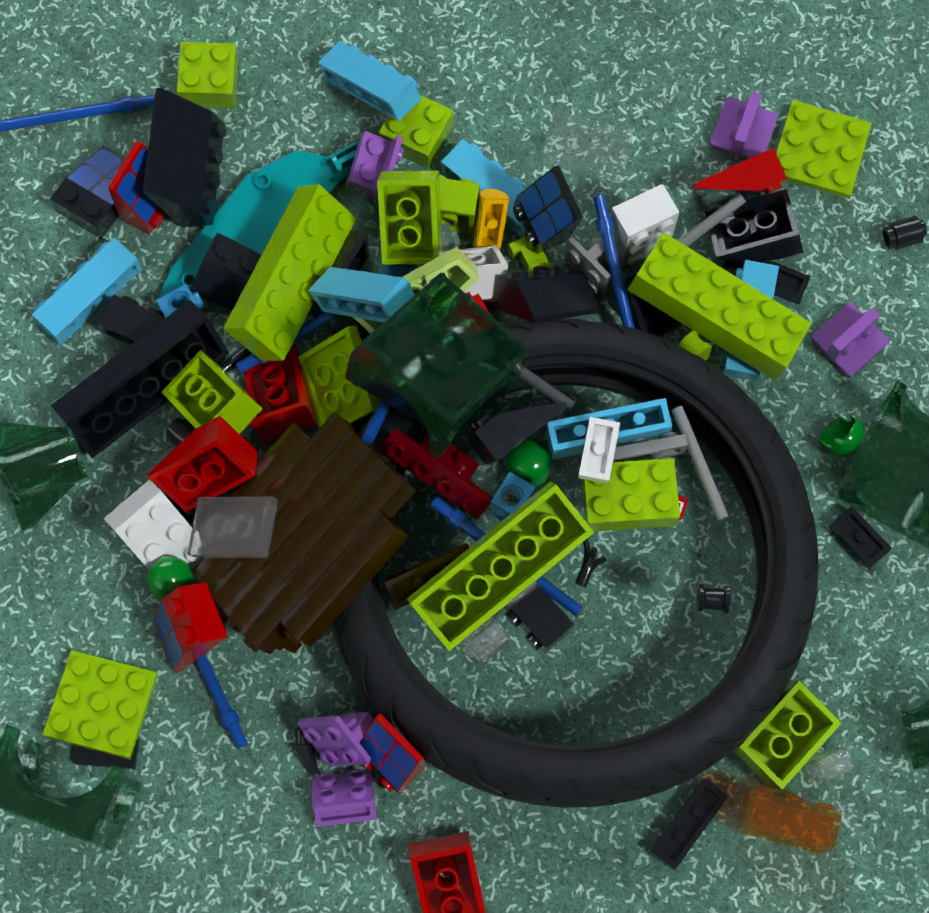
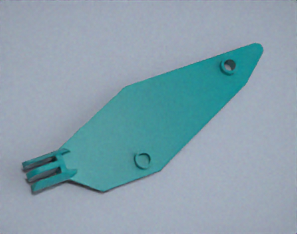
(258, 205)

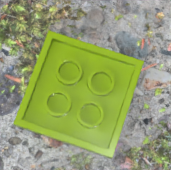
(822, 148)
(325, 373)
(100, 704)

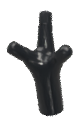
(588, 565)

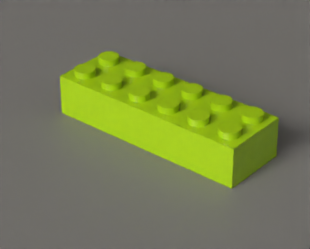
(292, 262)
(720, 306)
(500, 565)

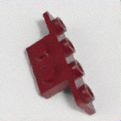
(447, 474)

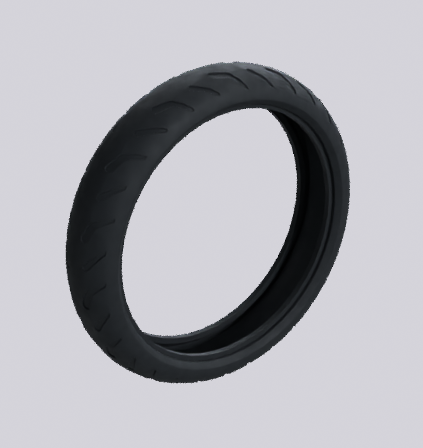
(781, 618)

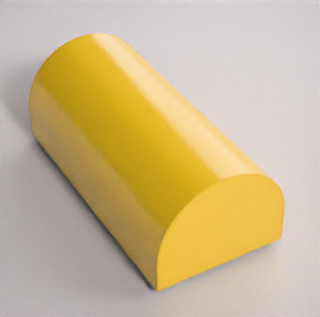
(490, 218)

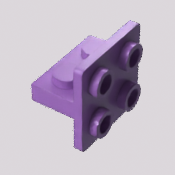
(744, 127)
(371, 158)
(851, 338)
(338, 737)
(343, 798)

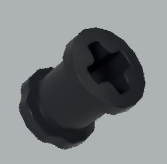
(702, 602)

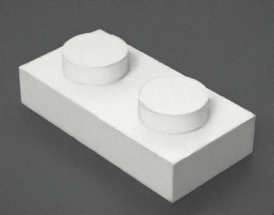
(599, 450)

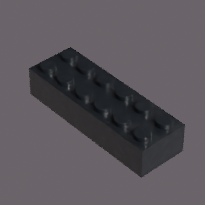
(133, 381)

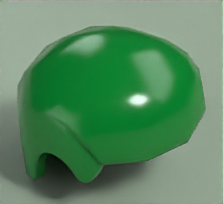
(849, 431)
(530, 461)
(167, 575)

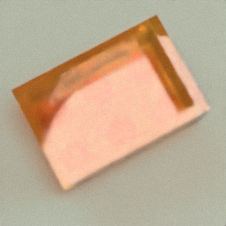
(788, 821)

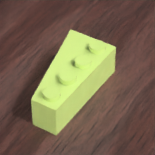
(452, 264)

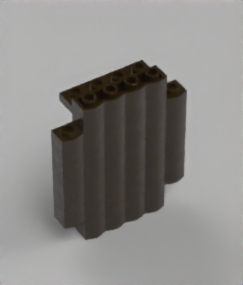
(325, 540)

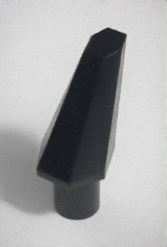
(305, 752)

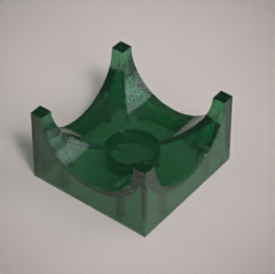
(441, 358)
(891, 468)
(91, 817)

